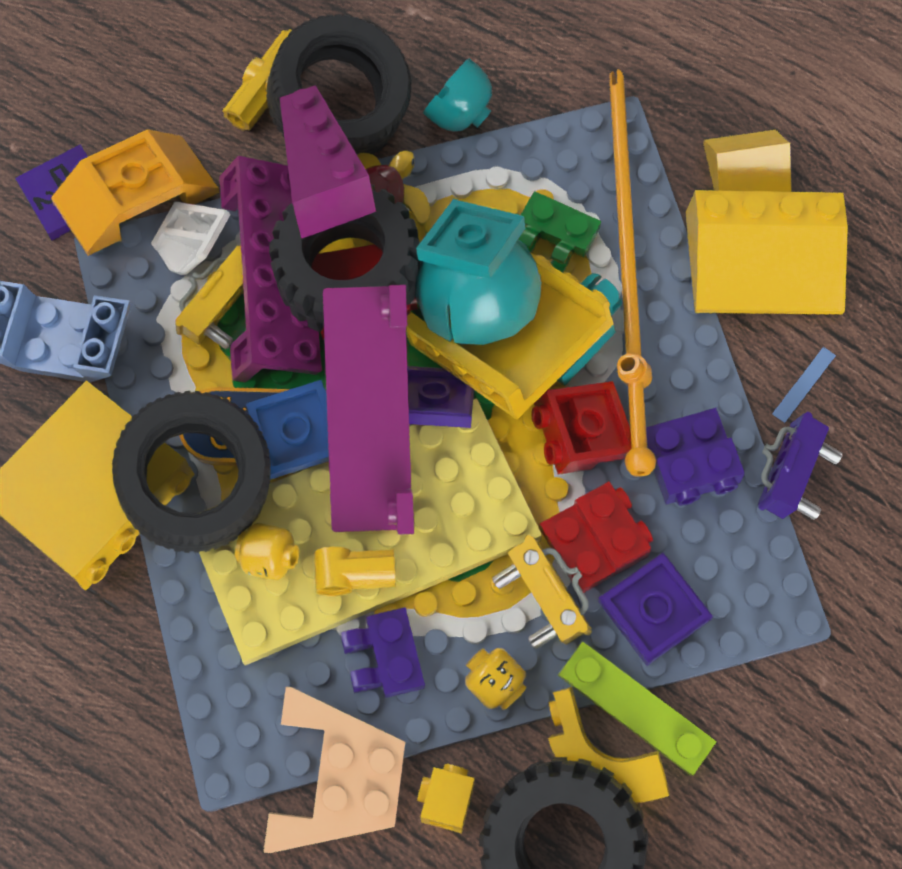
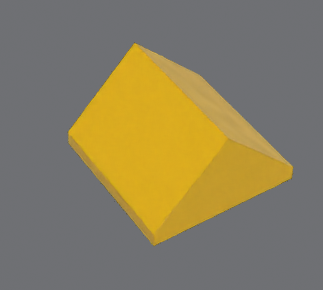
(750, 162)

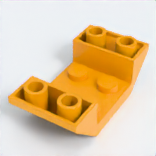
(127, 182)

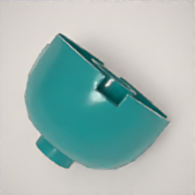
(462, 99)

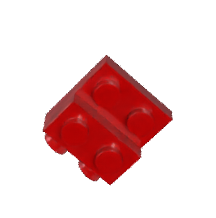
(582, 426)
(598, 535)

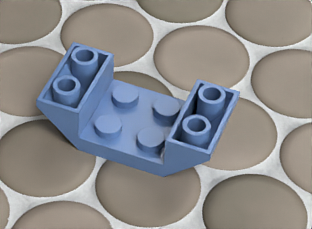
(60, 335)

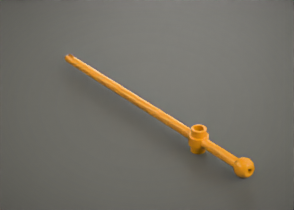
(631, 366)

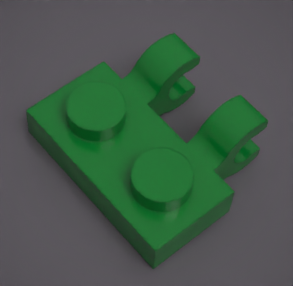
(560, 225)

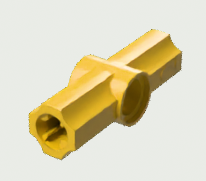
(251, 99)

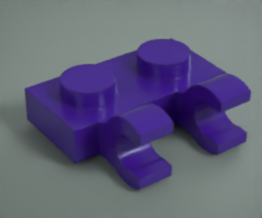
(394, 652)

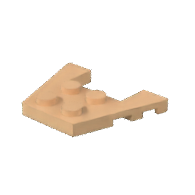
(355, 777)

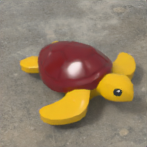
(391, 178)

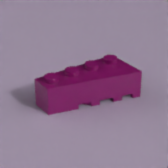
(324, 170)

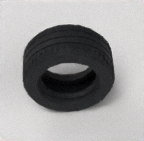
(360, 45)
(173, 417)

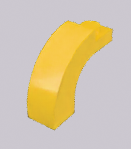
(640, 773)

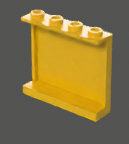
(526, 365)
(63, 487)

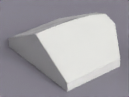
(188, 235)

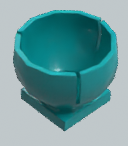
(478, 271)

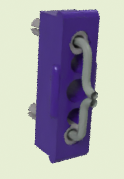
(794, 466)

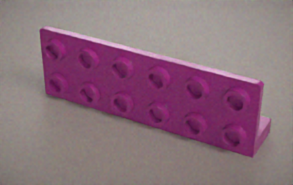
(272, 333)
(368, 409)

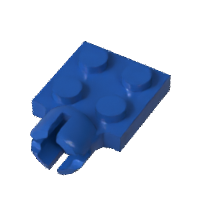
(294, 427)

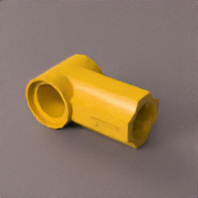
(341, 570)

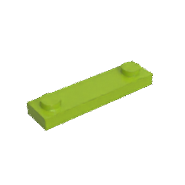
(637, 708)

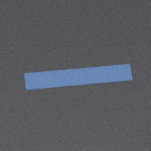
(803, 384)

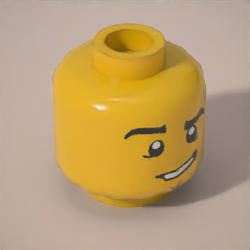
(266, 551)
(495, 678)

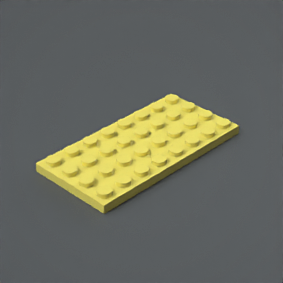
(463, 517)

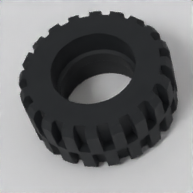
(387, 228)
(571, 784)

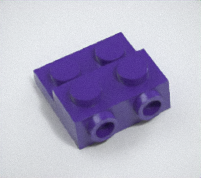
(694, 457)

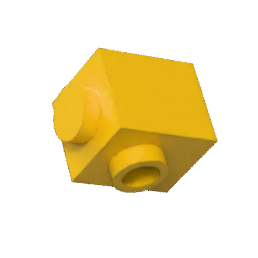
(446, 797)

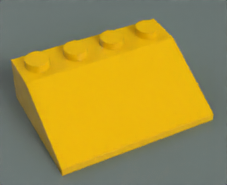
(767, 252)

